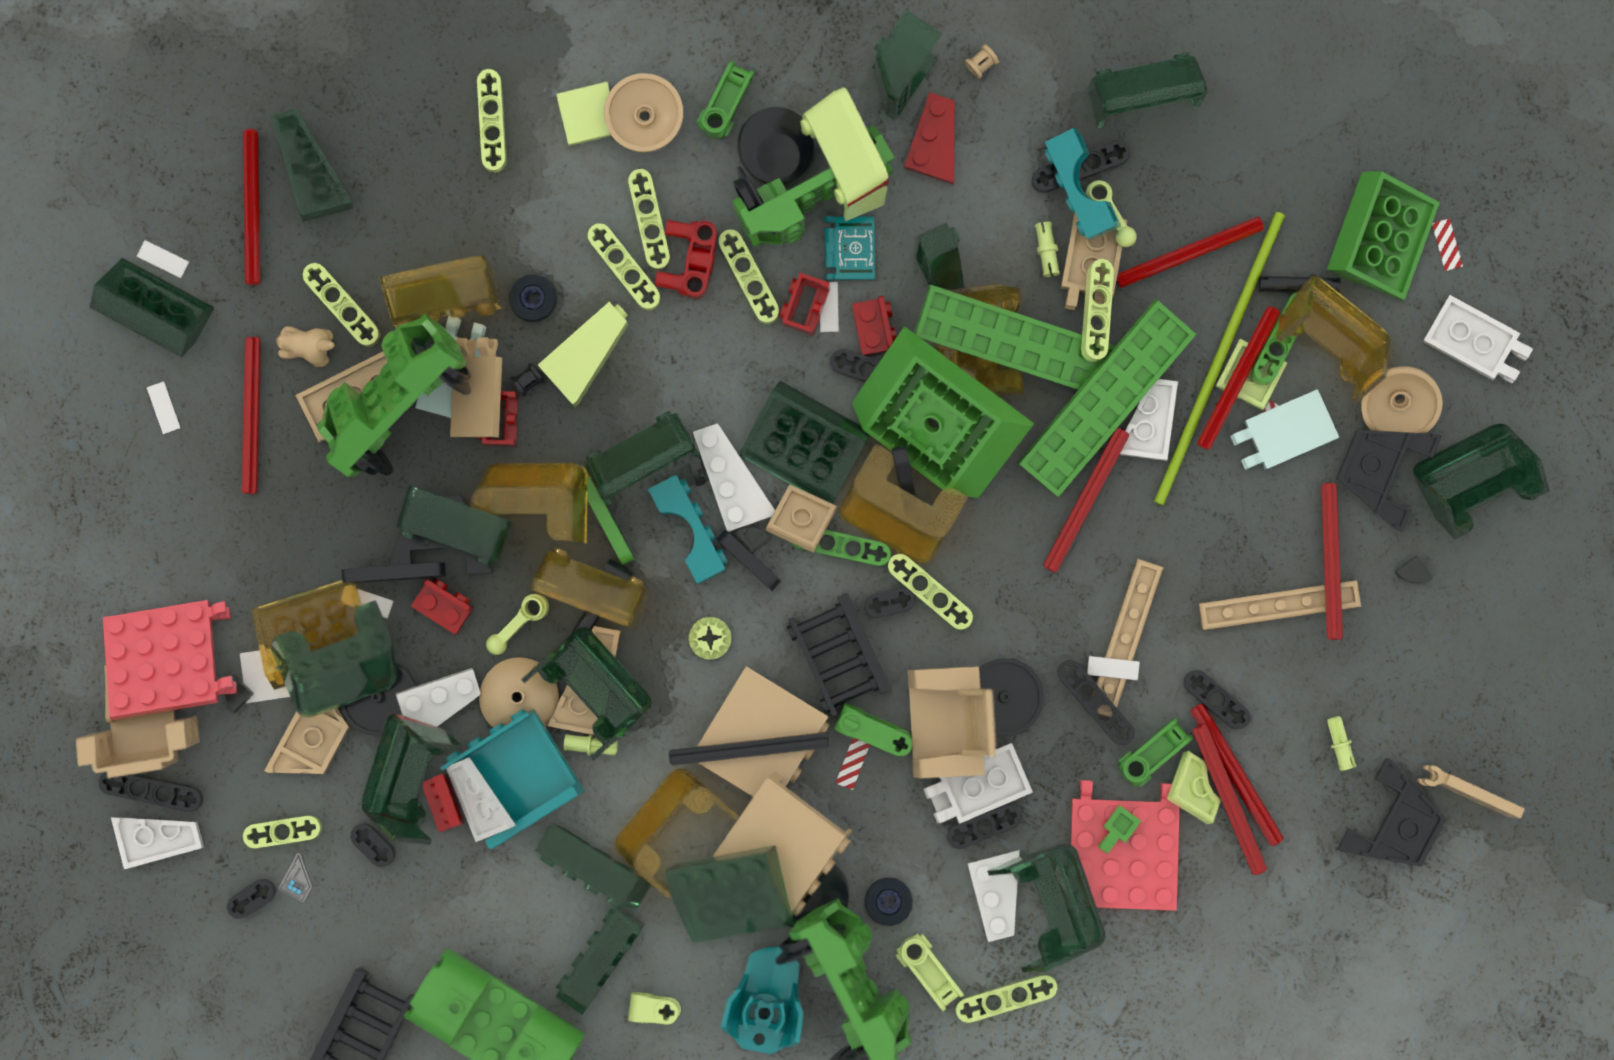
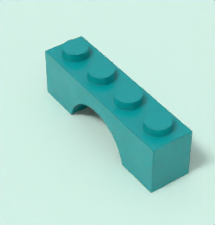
(1067, 154)
(672, 499)

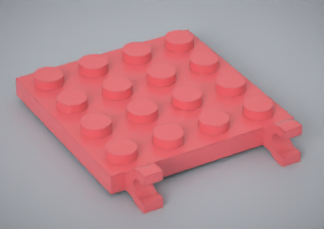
(163, 659)
(1133, 872)

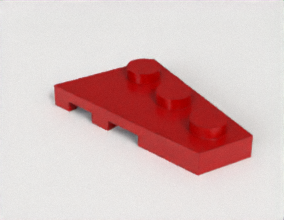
(934, 141)

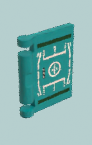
(850, 248)

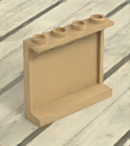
(756, 712)
(801, 835)

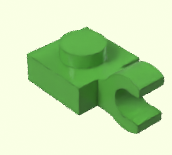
(1120, 826)

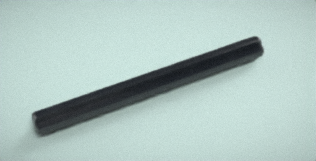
(748, 748)

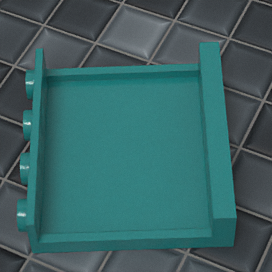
(522, 771)

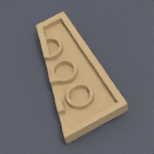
(571, 711)

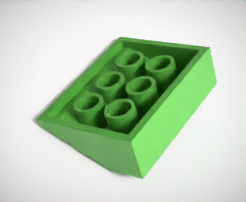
(1383, 234)

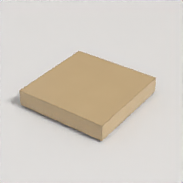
(801, 518)

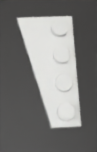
(733, 485)

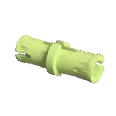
(1047, 249)

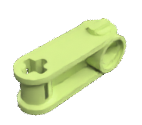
(929, 971)

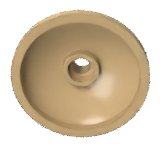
(641, 95)
(1414, 412)
(504, 680)

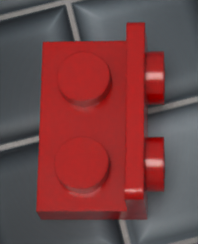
(873, 325)
(442, 606)
(442, 802)

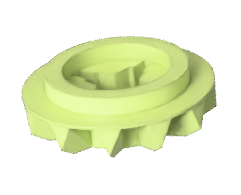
(719, 646)

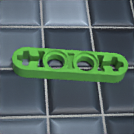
(1273, 369)
(608, 524)
(840, 552)

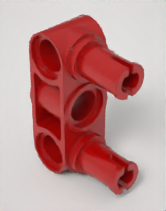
(698, 261)

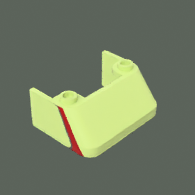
(849, 152)

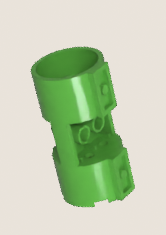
(487, 1016)

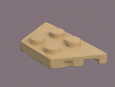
(309, 744)

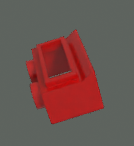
(796, 289)
(510, 426)

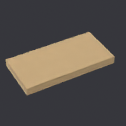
(314, 399)

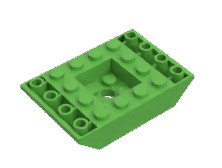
(974, 424)

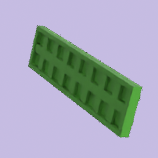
(1005, 338)
(1106, 398)

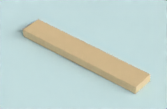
(1273, 606)
(1129, 627)

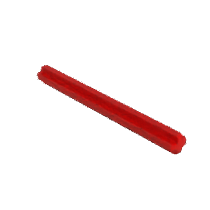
(251, 206)
(1189, 252)
(1238, 378)
(251, 415)
(1086, 500)
(1331, 554)
(1239, 777)
(1229, 799)

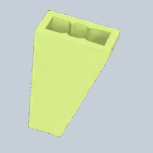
(583, 354)

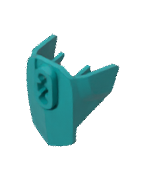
(769, 987)

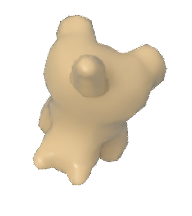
(307, 345)

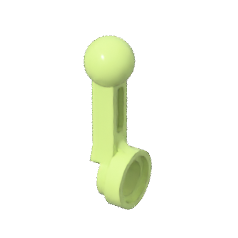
(1125, 235)
(497, 643)

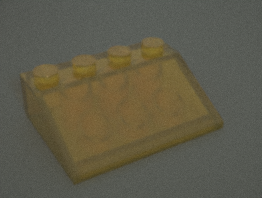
(318, 614)

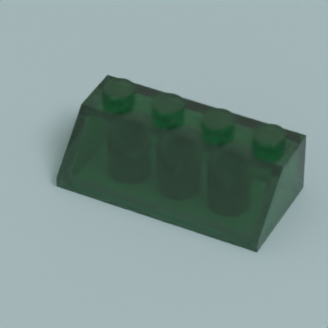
(150, 307)

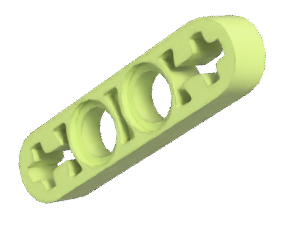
(494, 120)
(647, 220)
(624, 266)
(751, 275)
(341, 304)
(1093, 309)
(927, 595)
(1007, 1002)

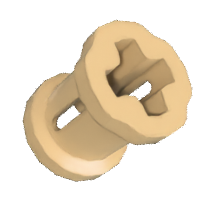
(990, 59)

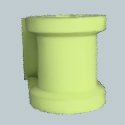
(647, 1008)

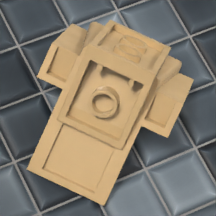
(950, 722)
(137, 742)

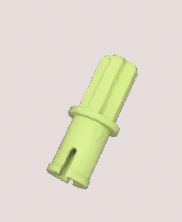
(1341, 744)
(587, 745)

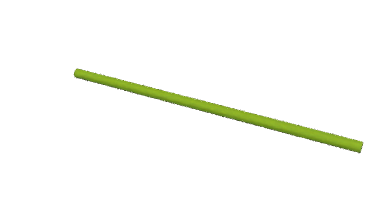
(1219, 358)

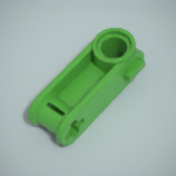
(726, 101)
(872, 730)
(1154, 752)

